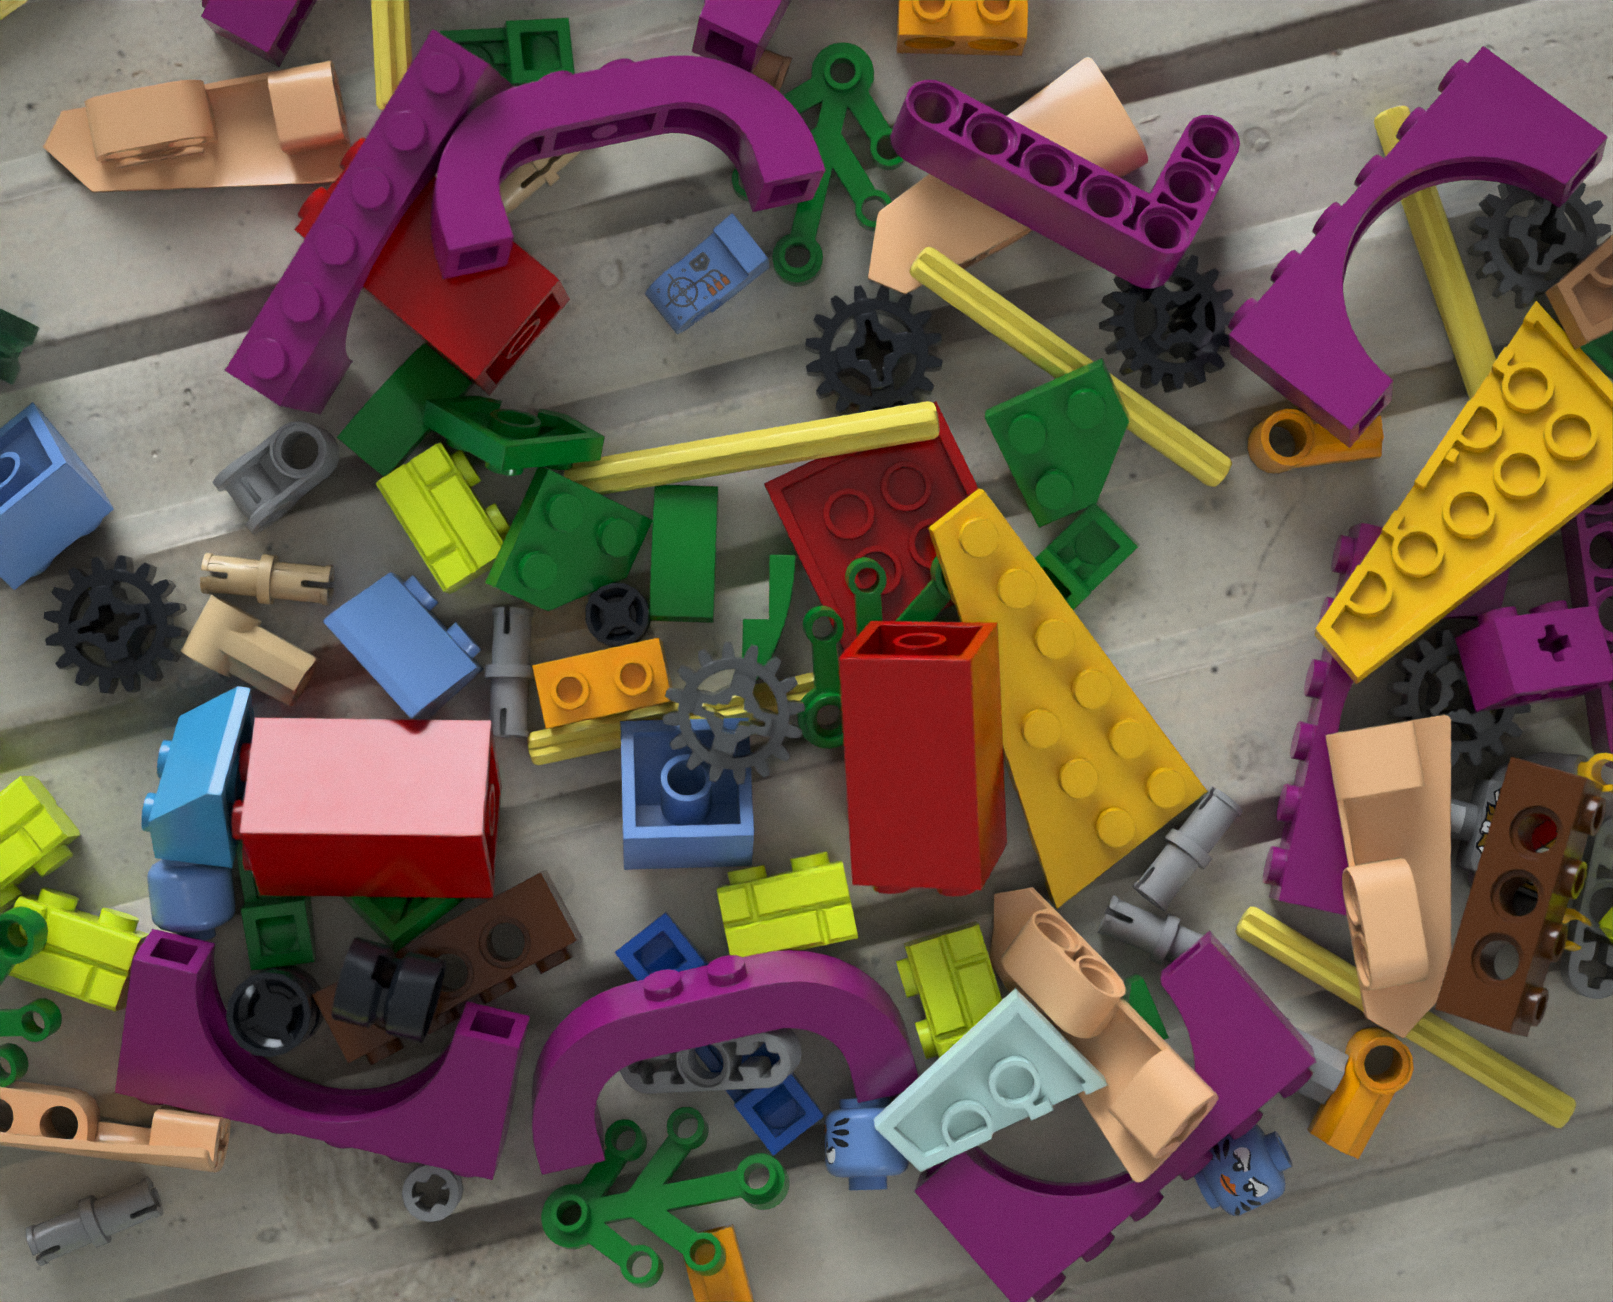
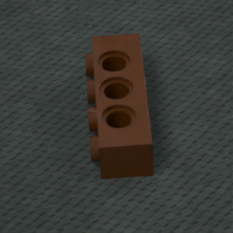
(1508, 861)
(530, 906)

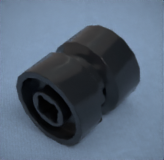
(388, 989)
(274, 1011)

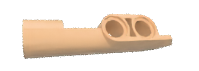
(1071, 111)
(210, 135)
(1397, 845)
(1150, 1091)
(175, 1140)

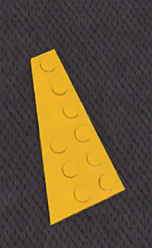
(1498, 485)
(1075, 735)

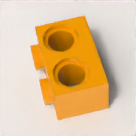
(962, 27)
(603, 683)

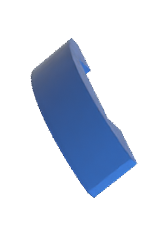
(773, 1113)

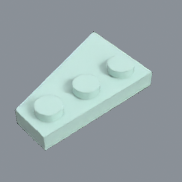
(989, 1079)

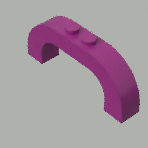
(605, 108)
(701, 1008)

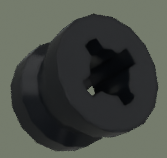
(610, 610)

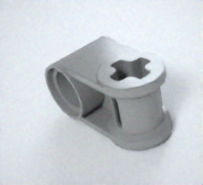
(273, 475)

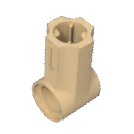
(236, 644)

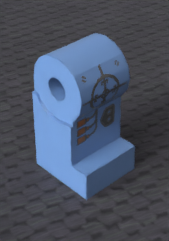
(708, 275)

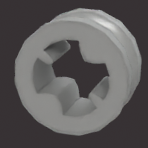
(442, 1207)

